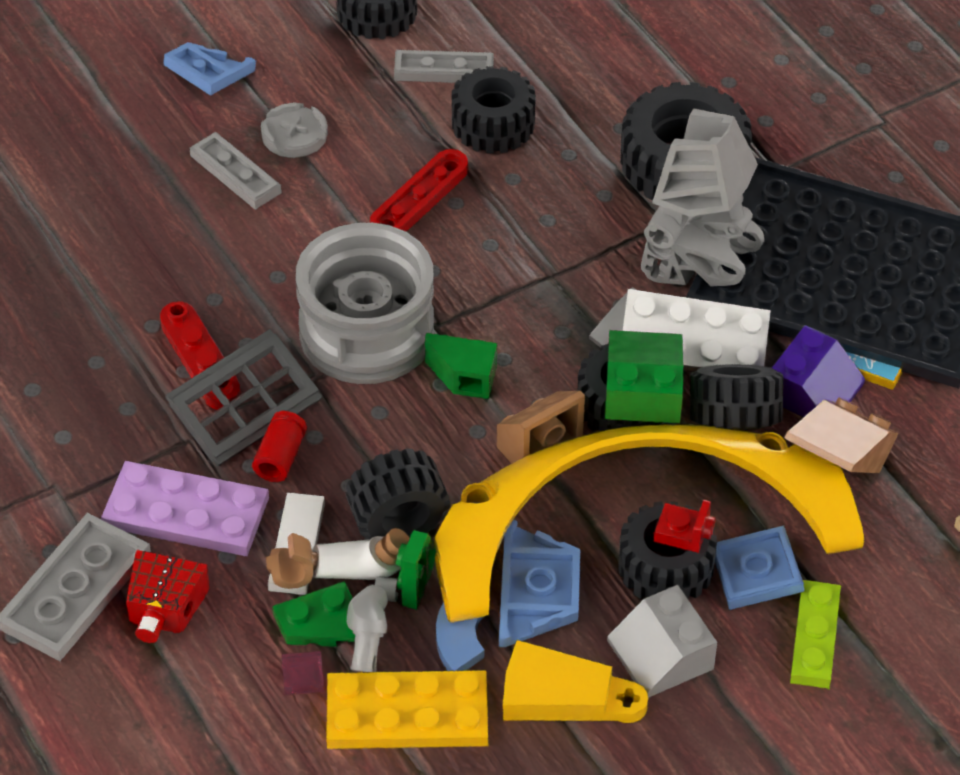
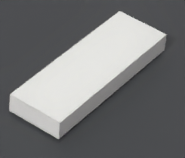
(303, 517)

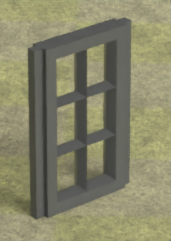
(226, 369)

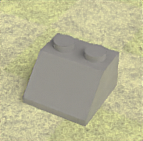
(664, 642)

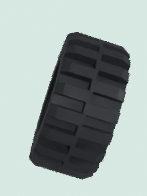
(662, 118)

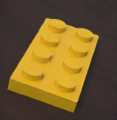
(407, 709)

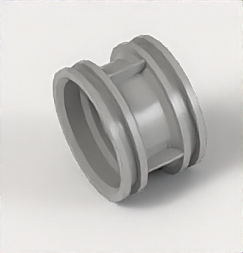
(365, 302)

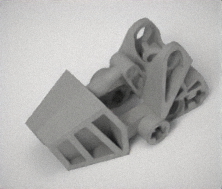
(701, 205)

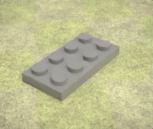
(72, 587)

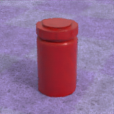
(279, 446)

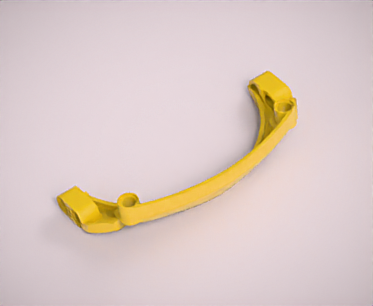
(474, 531)

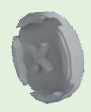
(294, 130)

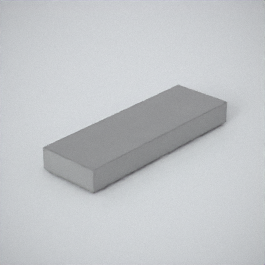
(438, 65)
(235, 170)

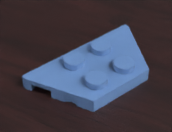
(537, 585)

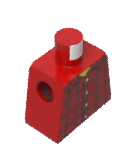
(164, 593)

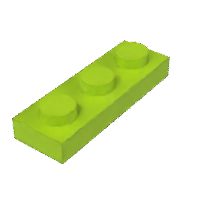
(815, 634)

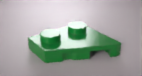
(416, 565)
(316, 617)

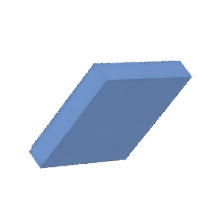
(757, 568)

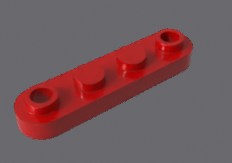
(423, 190)
(195, 347)

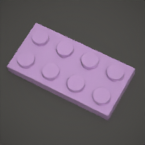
(186, 508)

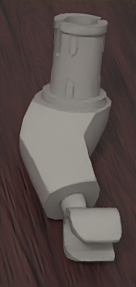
(369, 622)

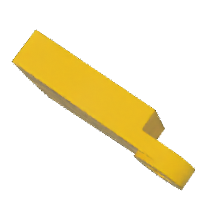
(566, 688)

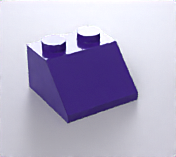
(816, 371)

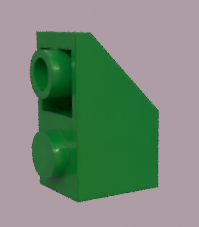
(462, 363)

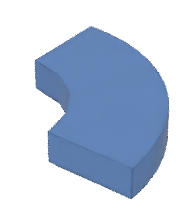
(458, 642)

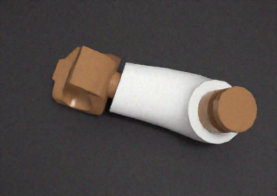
(357, 560)

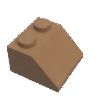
(542, 425)

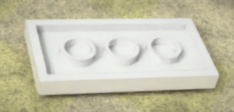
(710, 330)

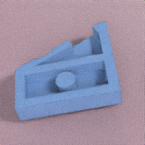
(207, 67)

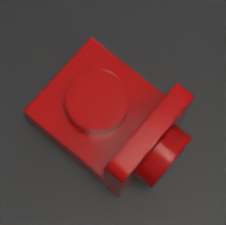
(684, 526)

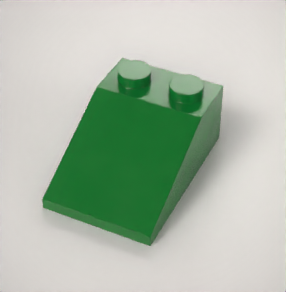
(644, 376)

